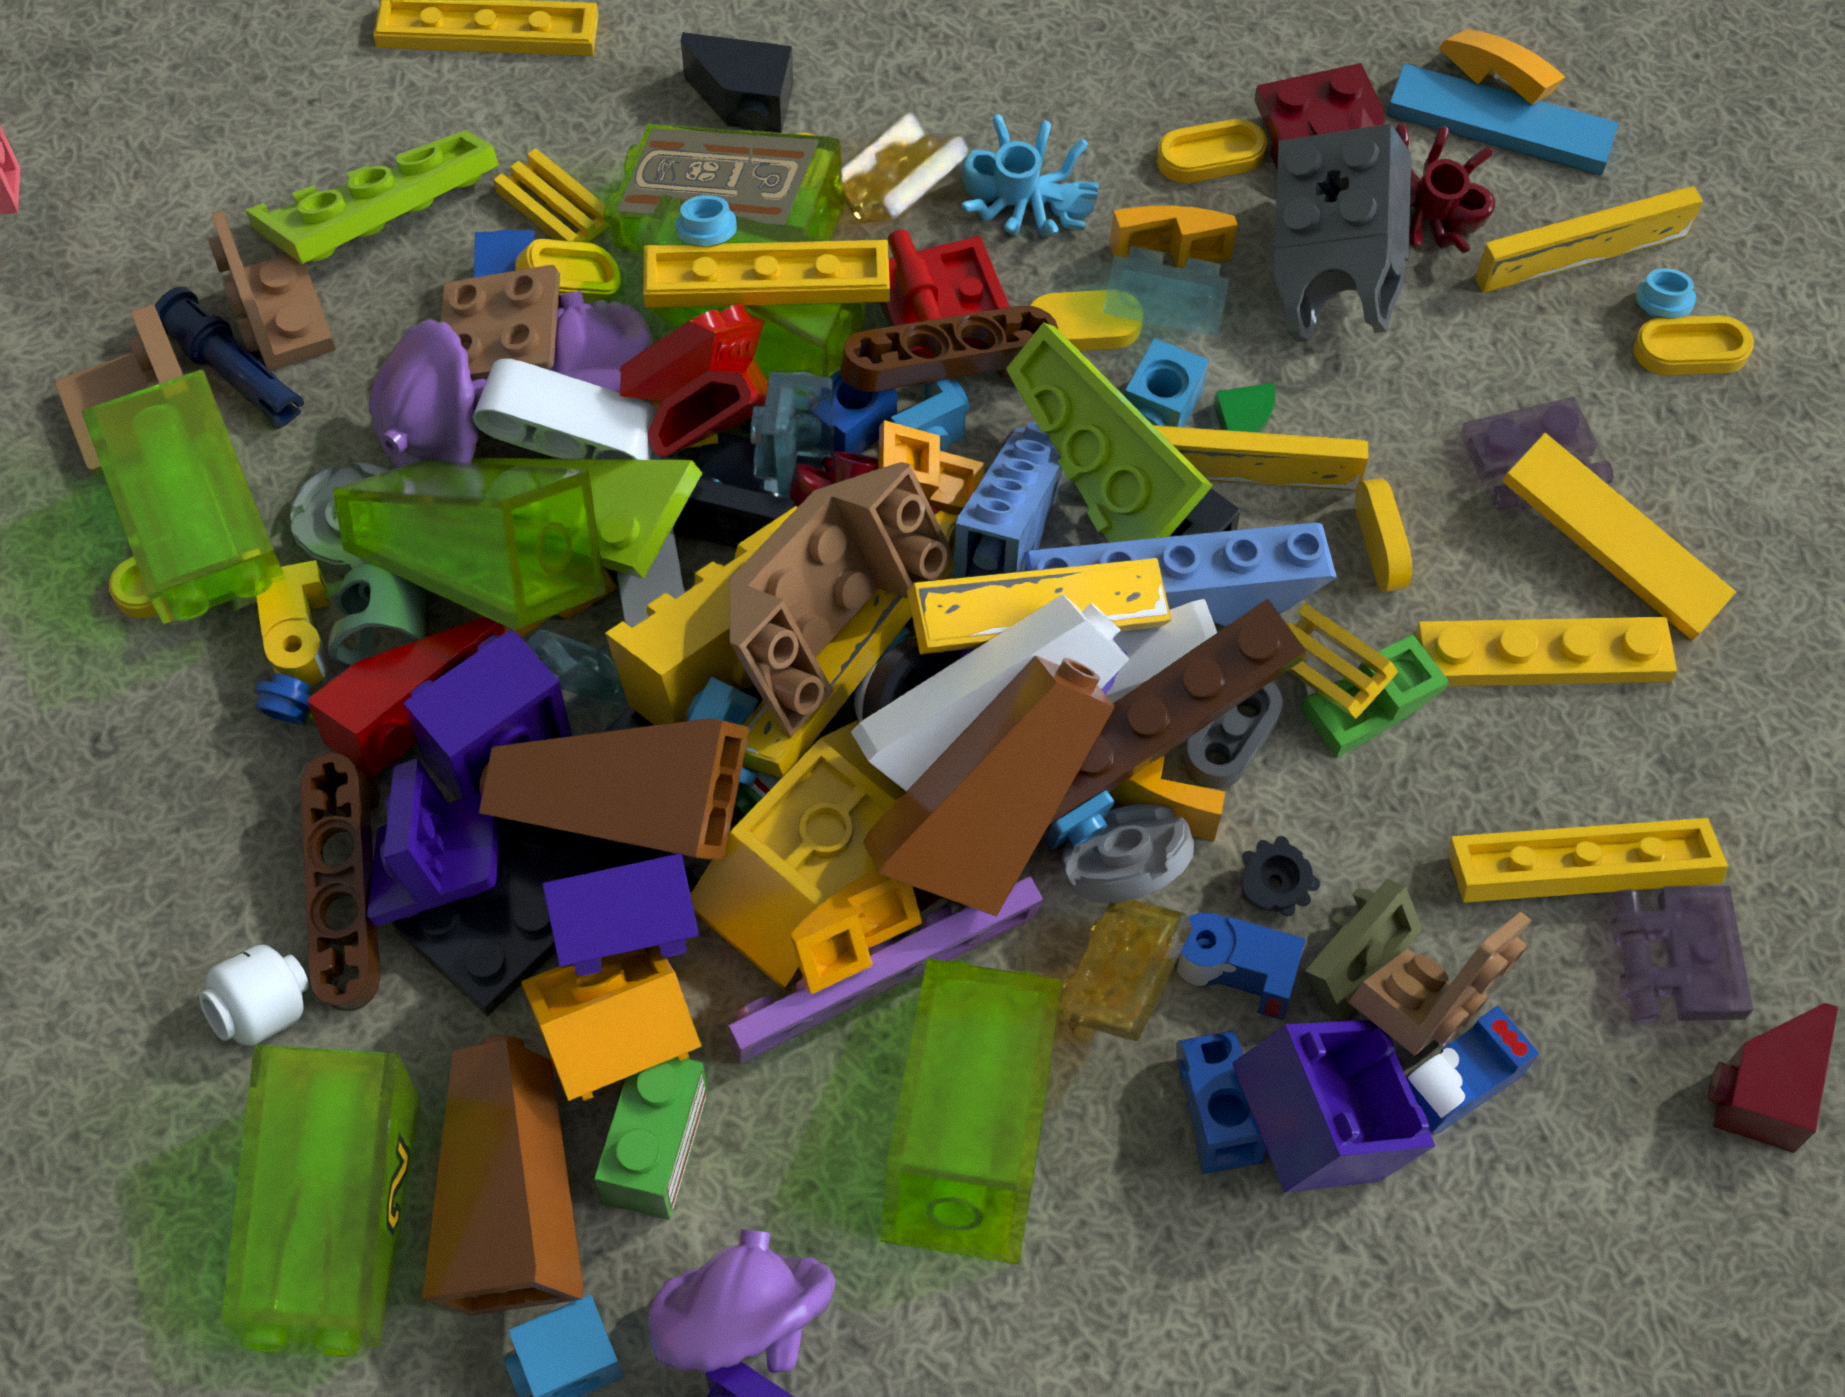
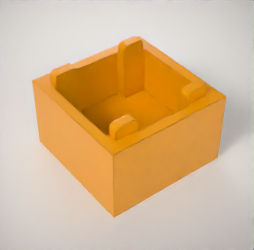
(611, 1020)

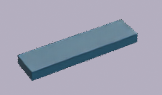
(1503, 119)

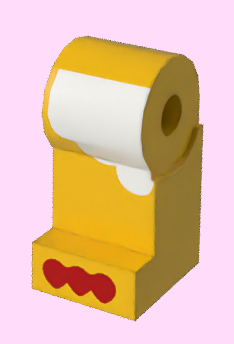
(289, 624)

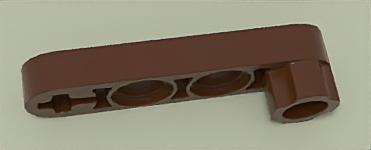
(882, 361)
(328, 882)

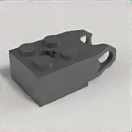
(1341, 223)

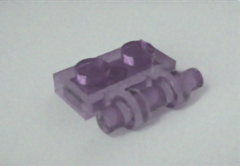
(1504, 438)
(1702, 953)

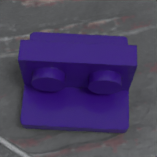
(429, 848)

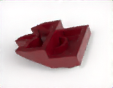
(1318, 104)

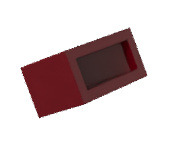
(1776, 1081)

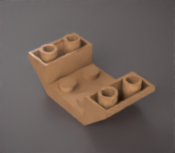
(821, 573)

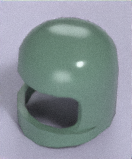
(376, 599)

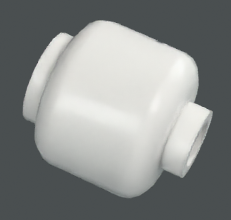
(254, 995)

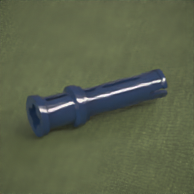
(211, 343)

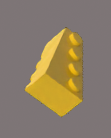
(684, 641)

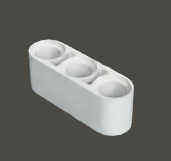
(562, 414)

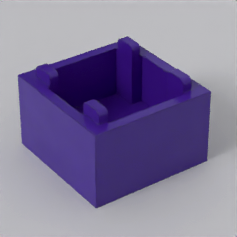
(484, 703)
(621, 912)
(1332, 1104)

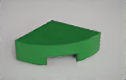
(1245, 407)

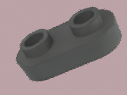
(1235, 738)

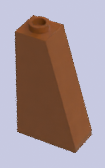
(634, 786)
(994, 789)
(501, 1187)

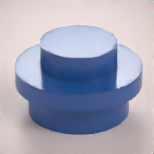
(283, 699)

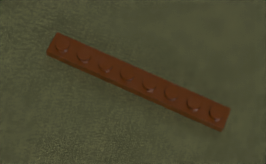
(1176, 707)

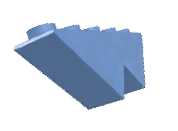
(1008, 507)
(1224, 568)

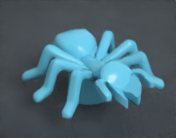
(1014, 180)

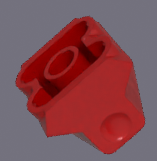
(701, 376)

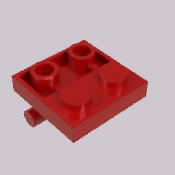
(940, 284)

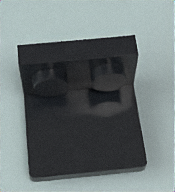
(727, 498)

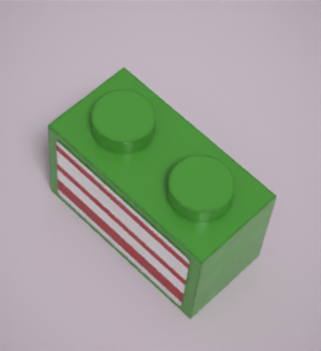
(652, 1137)

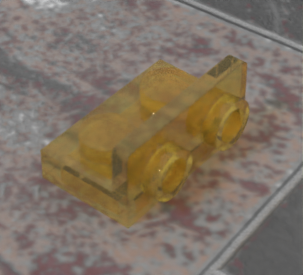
(897, 169)
(1123, 970)

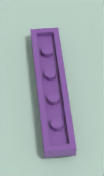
(940, 937)

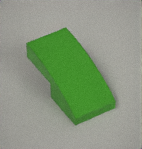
(1410, 689)

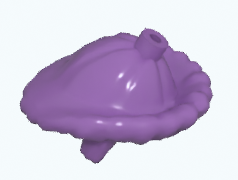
(597, 339)
(426, 398)
(738, 1308)

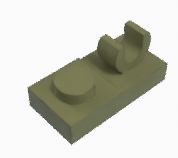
(1362, 946)

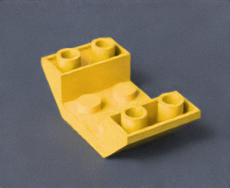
(795, 852)

